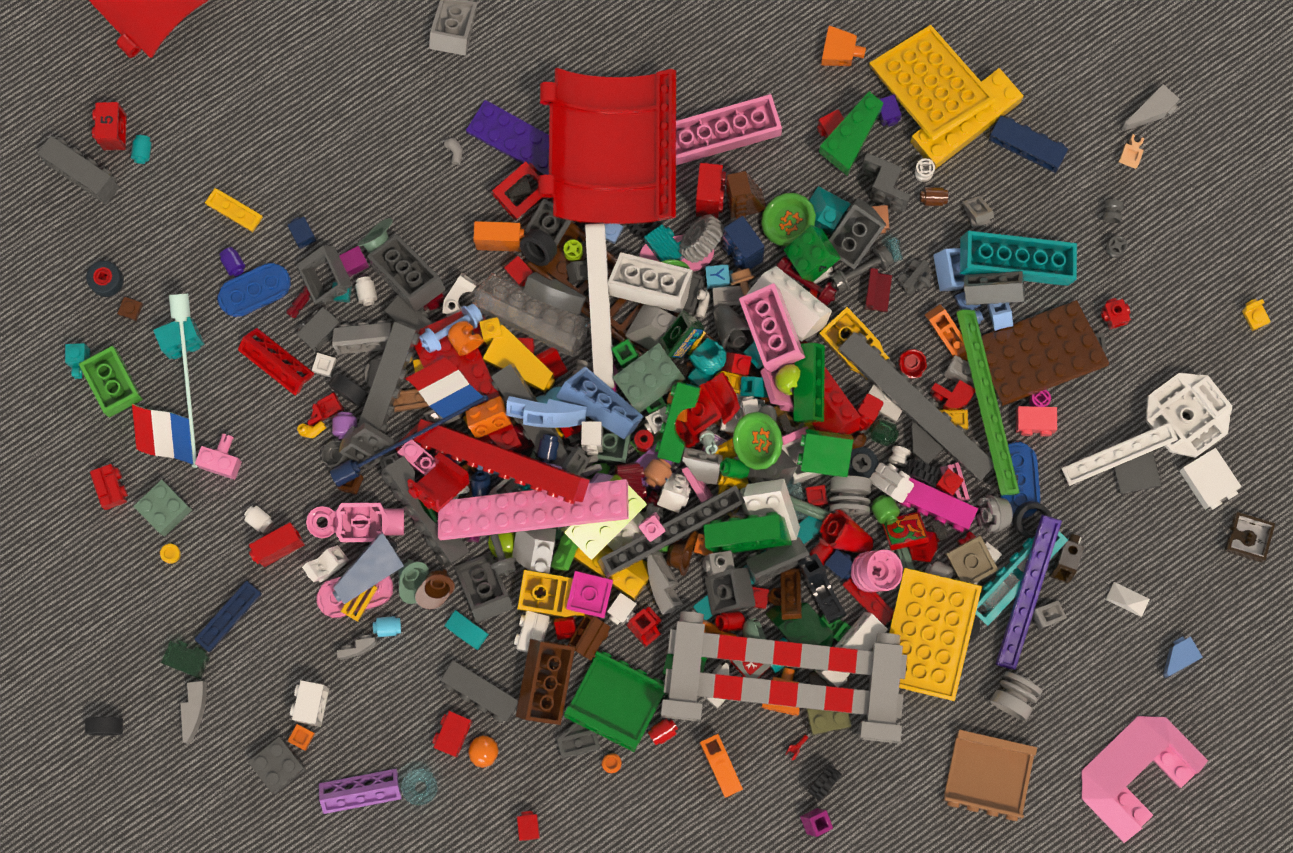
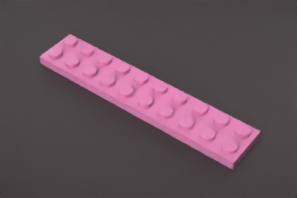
(531, 511)

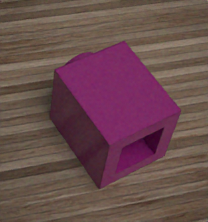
(354, 261)
(816, 822)

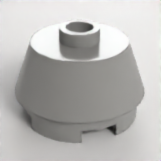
(994, 513)

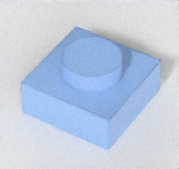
(613, 232)

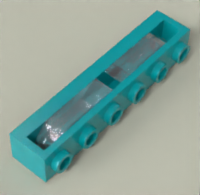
(1005, 586)

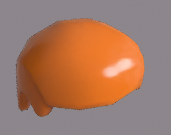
(483, 751)

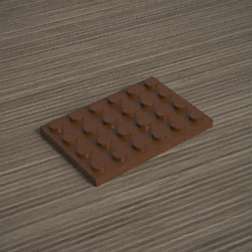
(1042, 352)

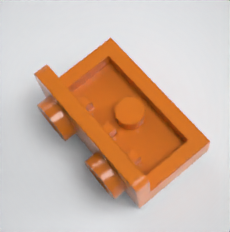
(487, 417)

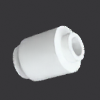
(366, 291)
(258, 519)

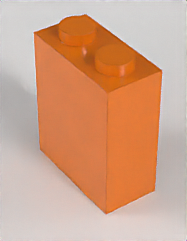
(498, 236)

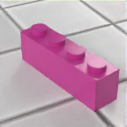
(940, 505)

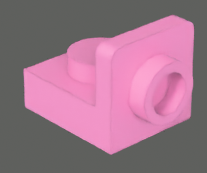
(651, 527)

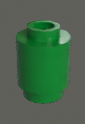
(734, 468)

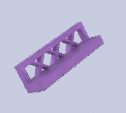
(359, 794)

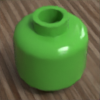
(885, 509)

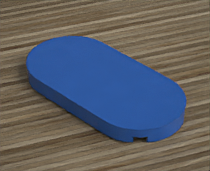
(254, 289)
(1026, 467)

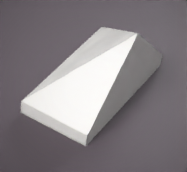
(1127, 599)

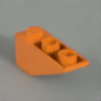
(721, 765)

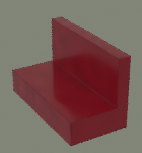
(878, 291)

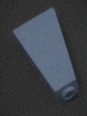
(369, 568)

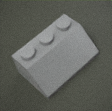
(361, 337)

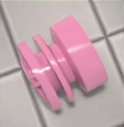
(876, 571)

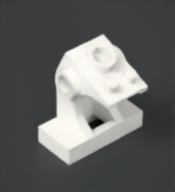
(462, 285)

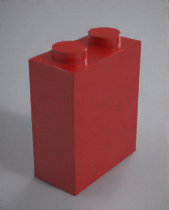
(276, 545)

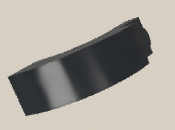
(820, 588)

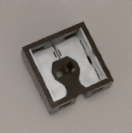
(1259, 537)

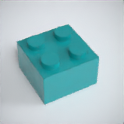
(170, 338)

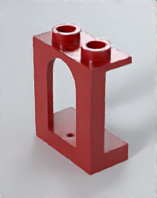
(498, 192)

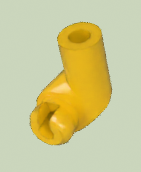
(311, 431)

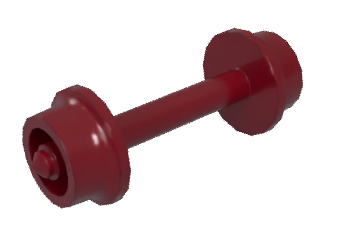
(825, 295)

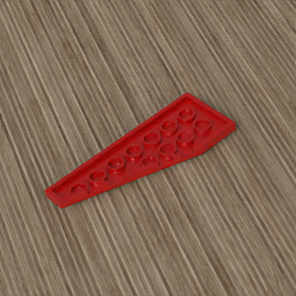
(475, 372)

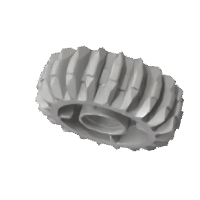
(701, 238)

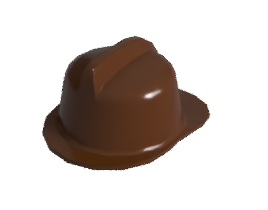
(681, 552)
(434, 589)

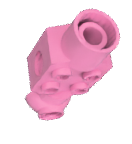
(357, 521)

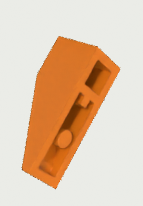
(947, 331)

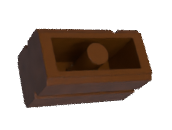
(589, 636)

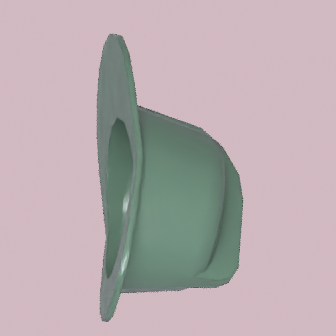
(376, 236)
(410, 579)

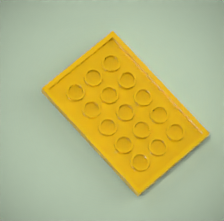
(932, 82)
(935, 630)

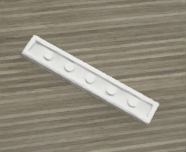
(1119, 453)

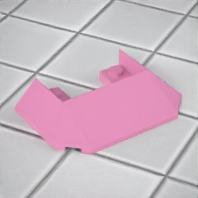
(1124, 759)

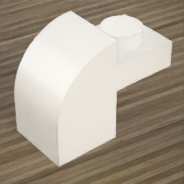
(326, 565)

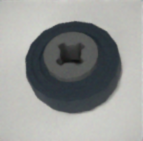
(860, 469)

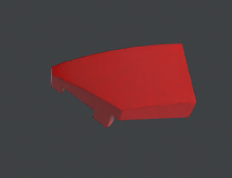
(325, 409)

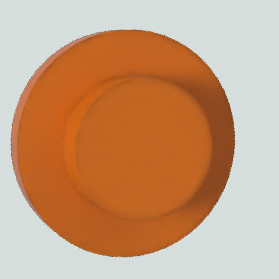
(611, 763)

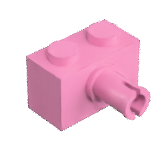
(218, 460)

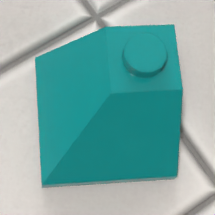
(828, 210)

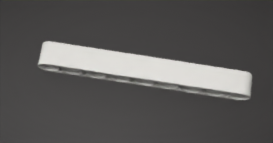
(599, 303)

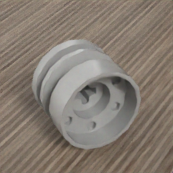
(850, 495)
(1015, 698)

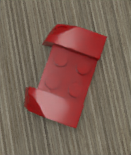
(715, 402)

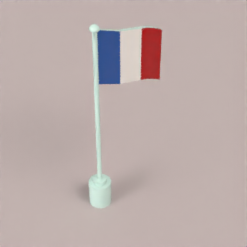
(165, 432)

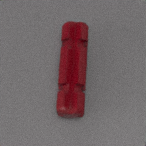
(299, 303)

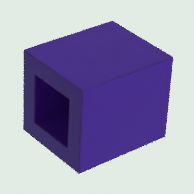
(890, 111)

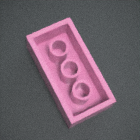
(772, 328)

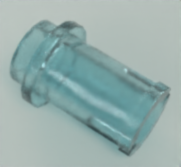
(894, 248)

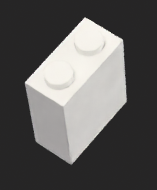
(1210, 479)

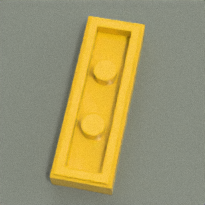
(233, 210)

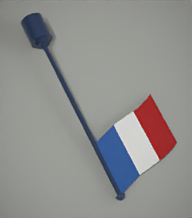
(443, 390)

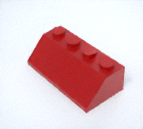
(838, 411)

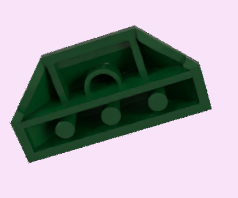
(806, 630)

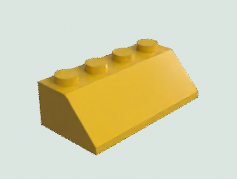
(628, 581)

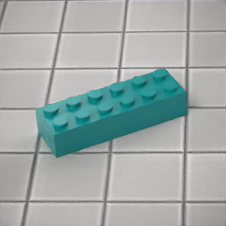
(1038, 258)

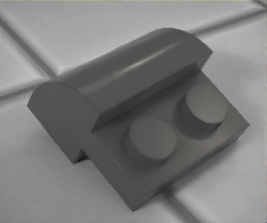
(364, 443)

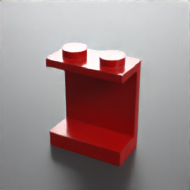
(440, 483)

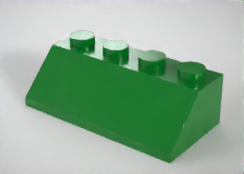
(747, 533)

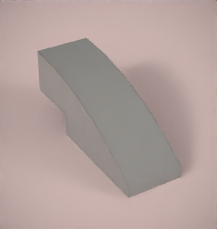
(663, 583)
(193, 710)

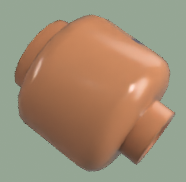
(657, 472)

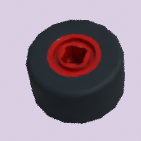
(110, 284)

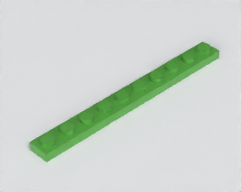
(988, 402)

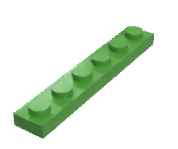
(566, 548)

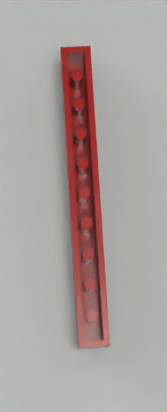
(504, 461)

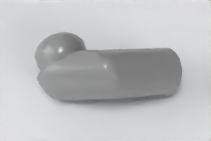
(456, 148)

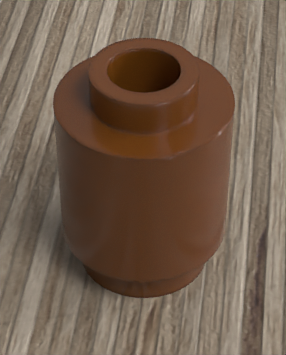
(934, 196)

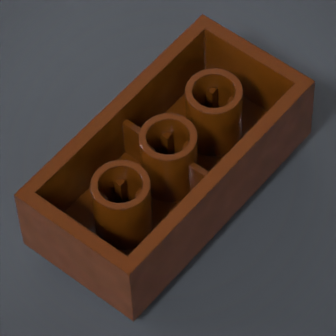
(545, 682)

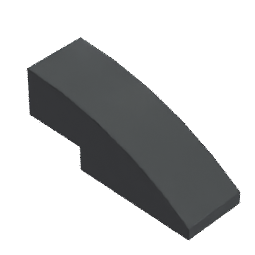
(554, 293)

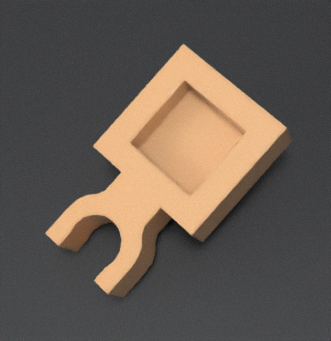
(1131, 153)

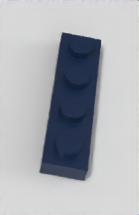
(228, 616)

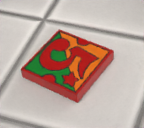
(906, 532)

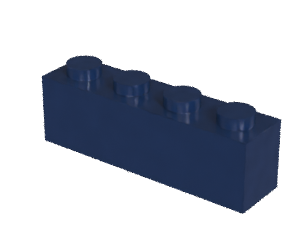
(1028, 144)

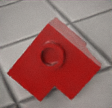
(644, 626)

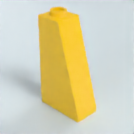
(509, 350)

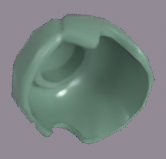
(753, 629)

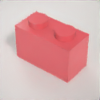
(1036, 420)

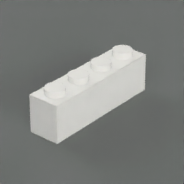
(859, 637)

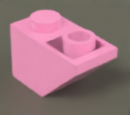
(417, 457)

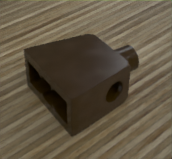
(1068, 559)

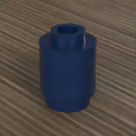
(548, 448)
(480, 484)

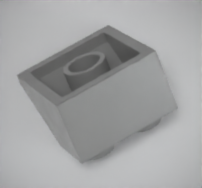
(535, 549)

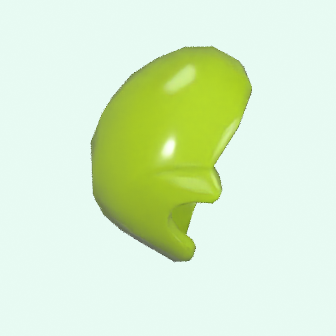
(787, 378)

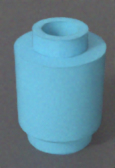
(387, 626)

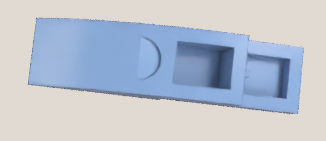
(550, 415)

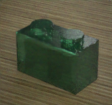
(185, 659)

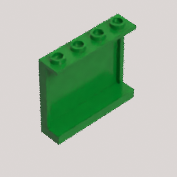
(616, 701)

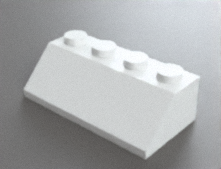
(650, 282)
(805, 310)

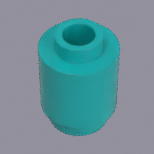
(141, 149)

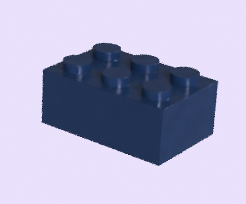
(742, 244)

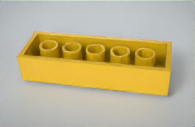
(947, 145)

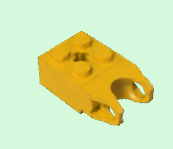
(848, 322)
(556, 594)

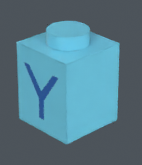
(718, 276)

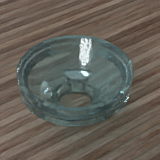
(410, 781)

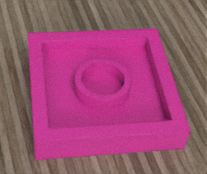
(589, 594)

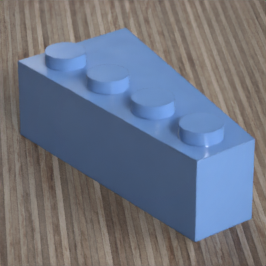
(601, 402)

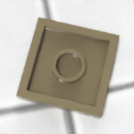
(971, 561)

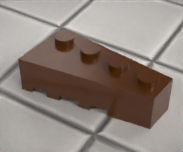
(743, 195)

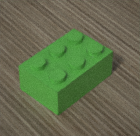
(110, 381)

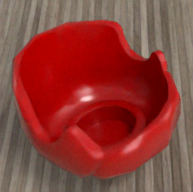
(912, 363)

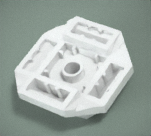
(1204, 404)

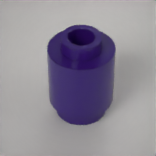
(232, 261)

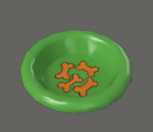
(787, 218)
(757, 440)

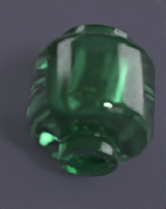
(883, 432)

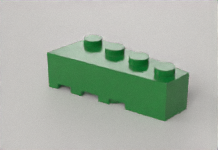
(851, 134)

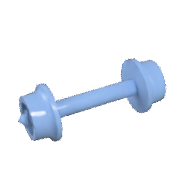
(431, 341)

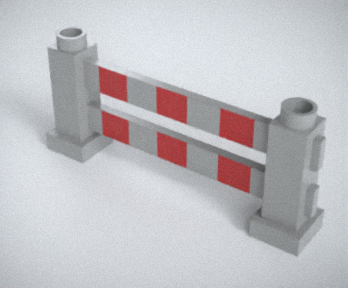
(879, 704)

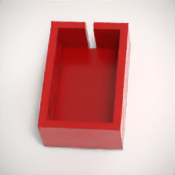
(710, 190)

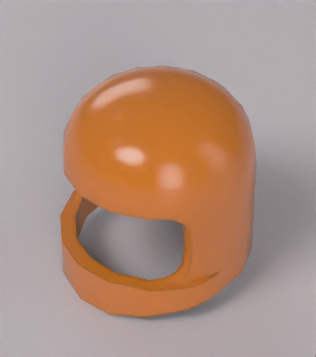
(462, 339)

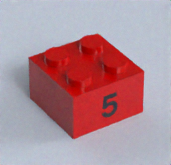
(109, 125)

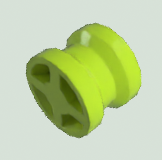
(575, 247)

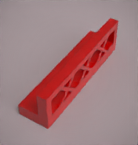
(272, 362)

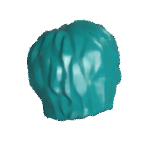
(708, 357)

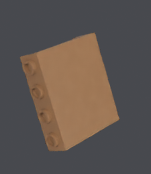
(989, 775)

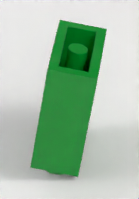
(825, 453)

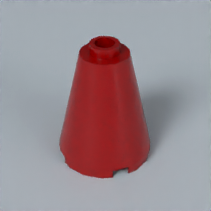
(844, 533)

